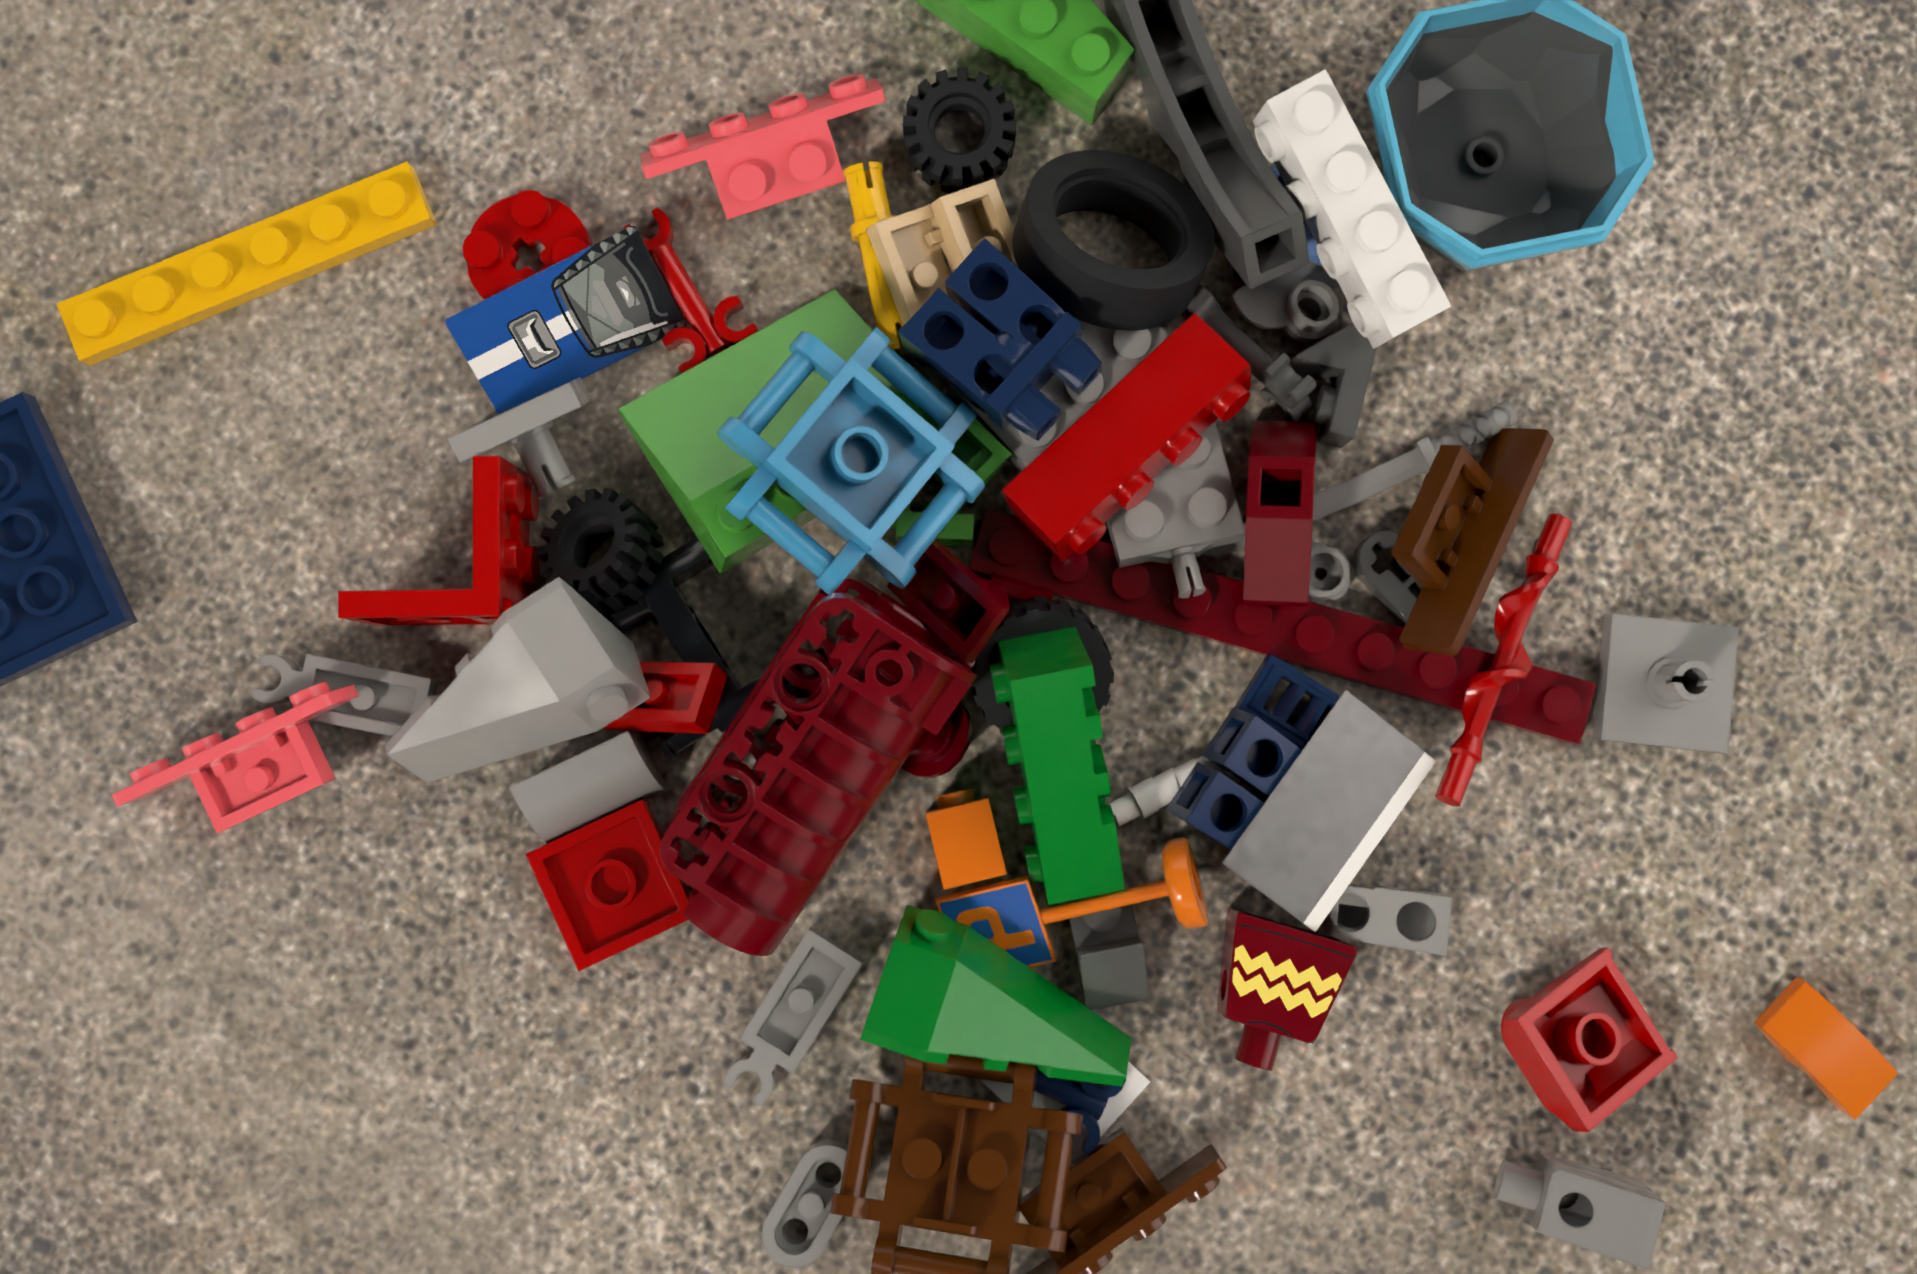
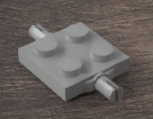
(1182, 516)

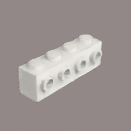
(1349, 210)

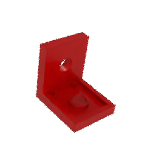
(501, 560)

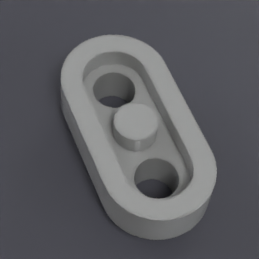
(807, 1199)

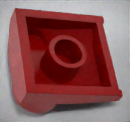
(1585, 1042)

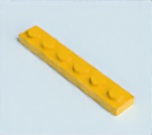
(246, 264)

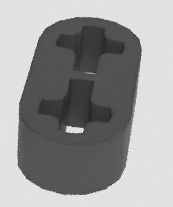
(1385, 585)

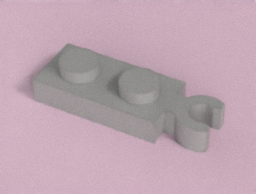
(384, 698)
(795, 1010)

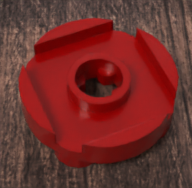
(509, 226)

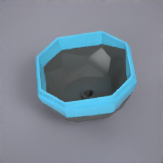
(1539, 94)

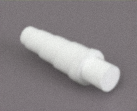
(1153, 793)

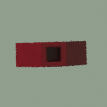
(1279, 513)

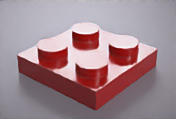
(609, 884)

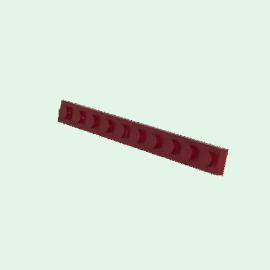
(1303, 636)

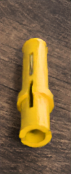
(870, 206)

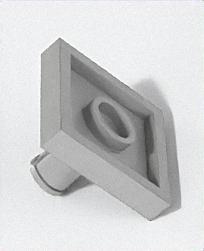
(529, 431)
(1666, 683)

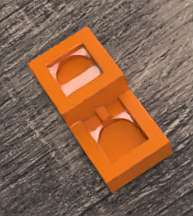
(1826, 1047)

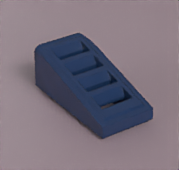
(1264, 683)

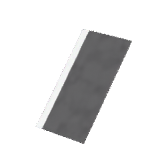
(1329, 811)

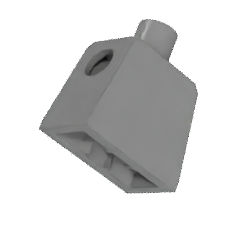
(1607, 1216)

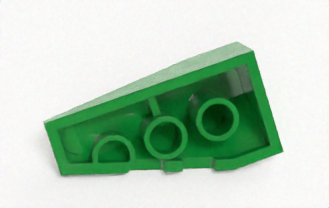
(970, 998)

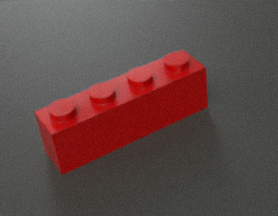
(1130, 438)

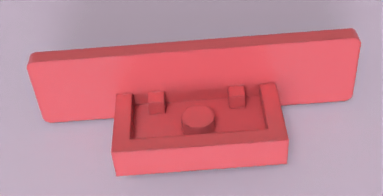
(770, 154)
(254, 770)

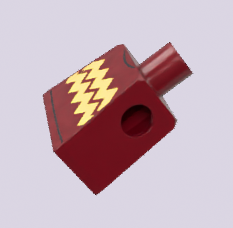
(1277, 982)

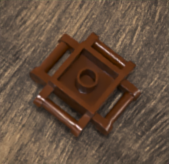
(956, 1167)

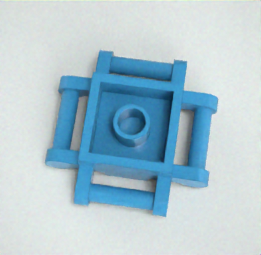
(853, 459)

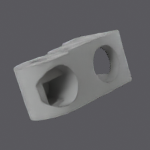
(1392, 918)

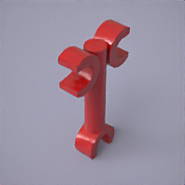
(707, 332)

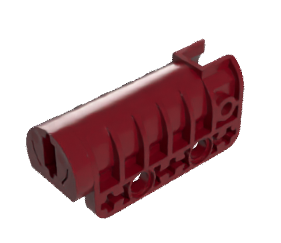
(827, 767)

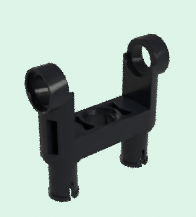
(667, 605)

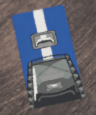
(566, 320)

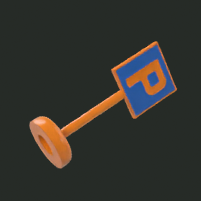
(1013, 921)

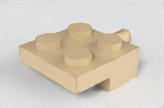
(930, 242)

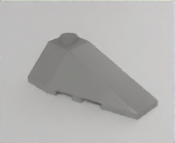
(537, 682)

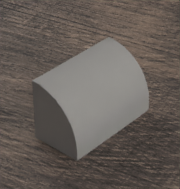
(589, 786)

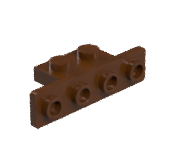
(1462, 531)
(1118, 1197)

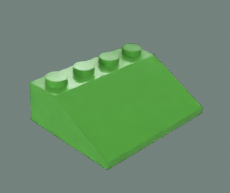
(681, 421)

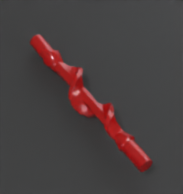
(1509, 661)

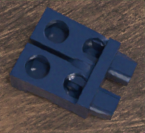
(1000, 342)
(1250, 753)

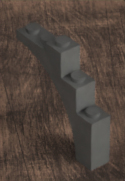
(1219, 161)

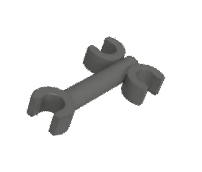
(1277, 375)

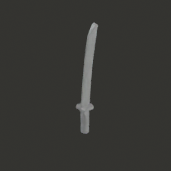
(1400, 468)

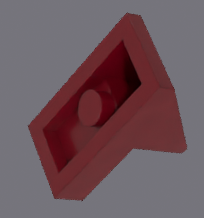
(954, 601)

